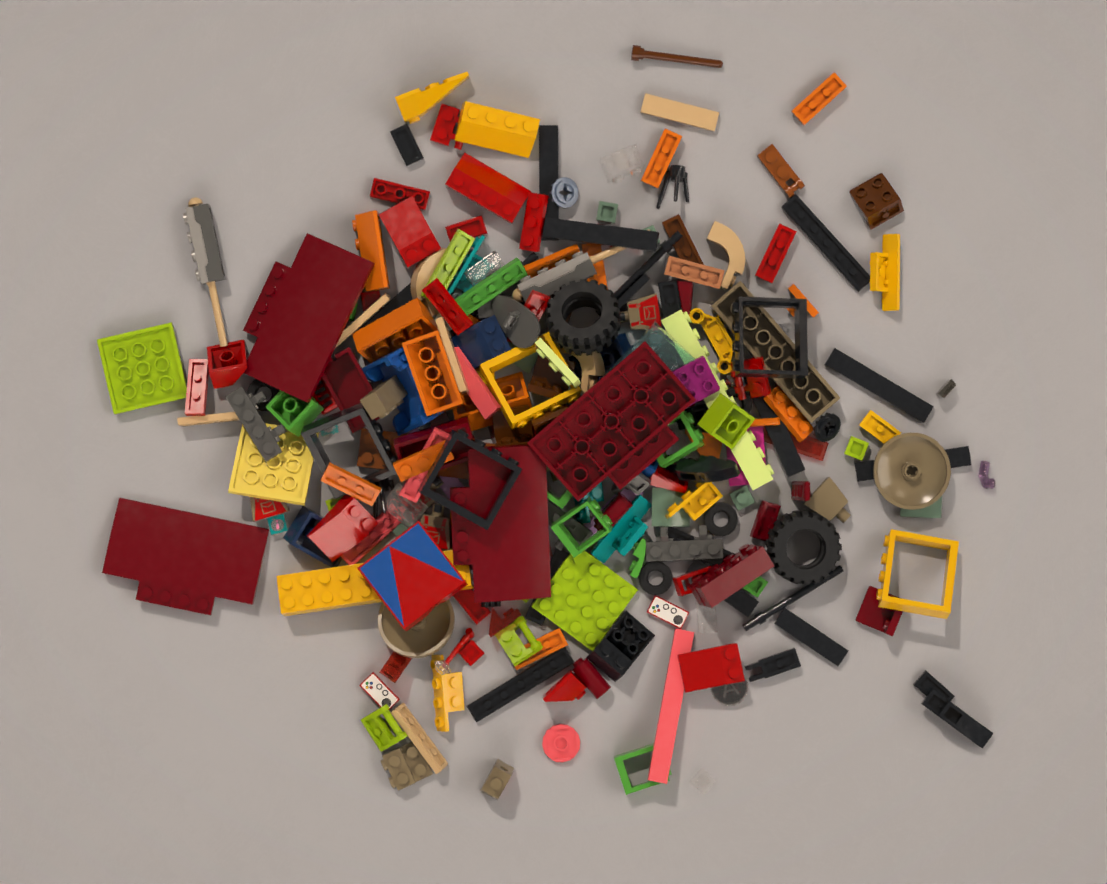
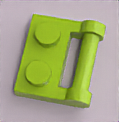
(513, 645)
(379, 730)

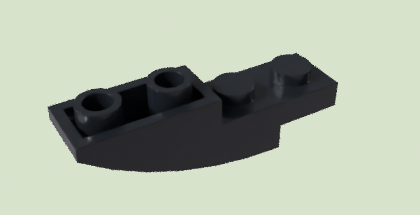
(704, 470)
(957, 718)

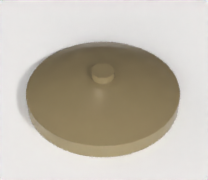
(911, 471)
(423, 638)

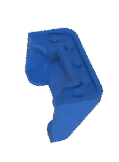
(411, 410)

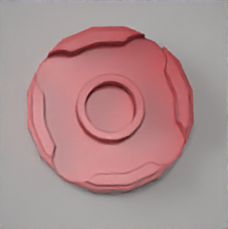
(561, 743)

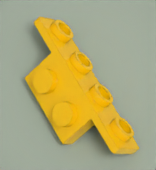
(886, 272)
(697, 501)
(447, 694)

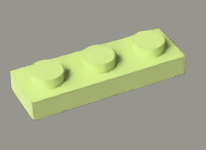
(557, 364)

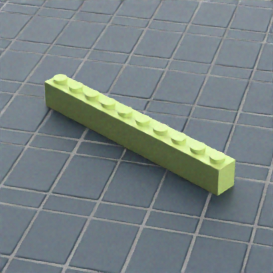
(745, 451)

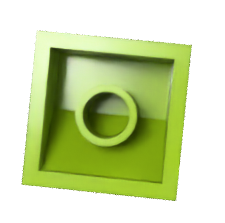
(726, 421)

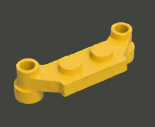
(717, 336)

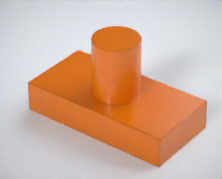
(797, 293)

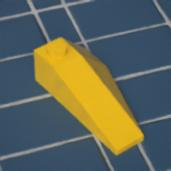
(417, 102)

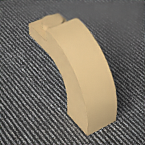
(734, 249)
(421, 276)
(591, 366)

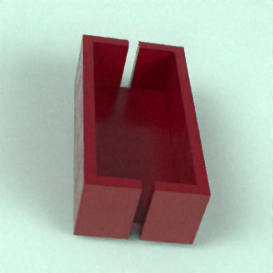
(347, 384)
(415, 442)
(730, 575)

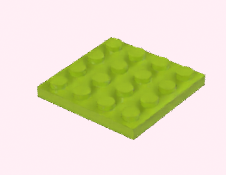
(142, 368)
(585, 598)

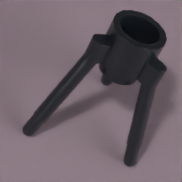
(676, 174)
(384, 484)

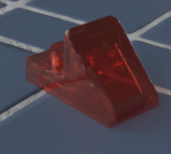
(498, 623)
(395, 666)

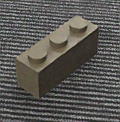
(384, 398)

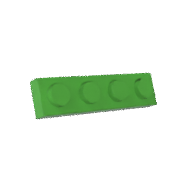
(491, 286)

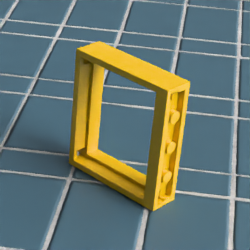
(537, 411)
(914, 606)

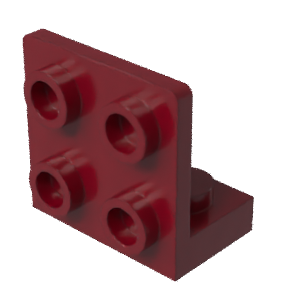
(878, 617)

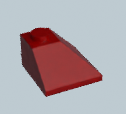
(226, 363)
(566, 689)

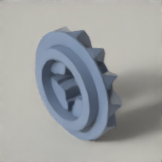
(569, 186)

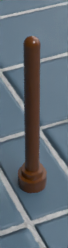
(640, 53)

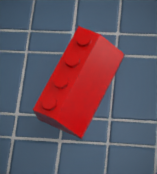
(487, 188)

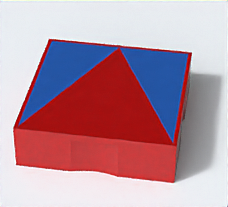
(412, 576)

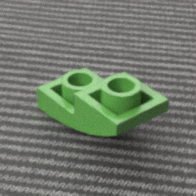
(639, 551)

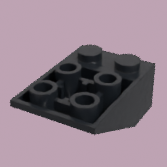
(620, 646)

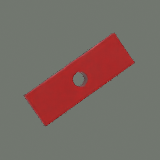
(387, 191)

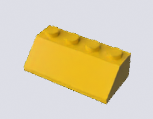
(496, 129)

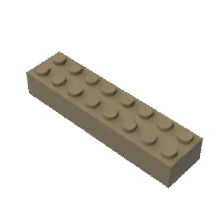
(766, 339)

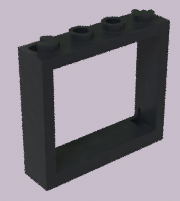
(801, 345)
(375, 429)
(479, 446)

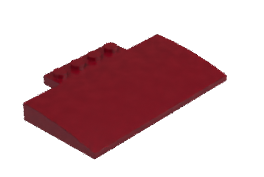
(304, 315)
(615, 425)
(514, 552)
(184, 556)

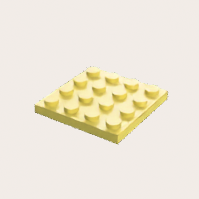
(279, 479)

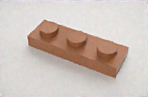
(694, 272)

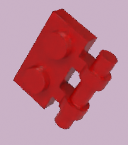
(445, 126)
(756, 385)

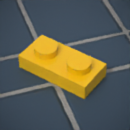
(878, 427)

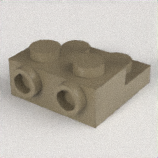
(405, 766)

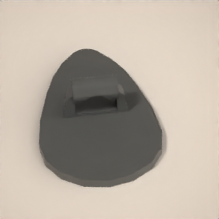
(516, 321)

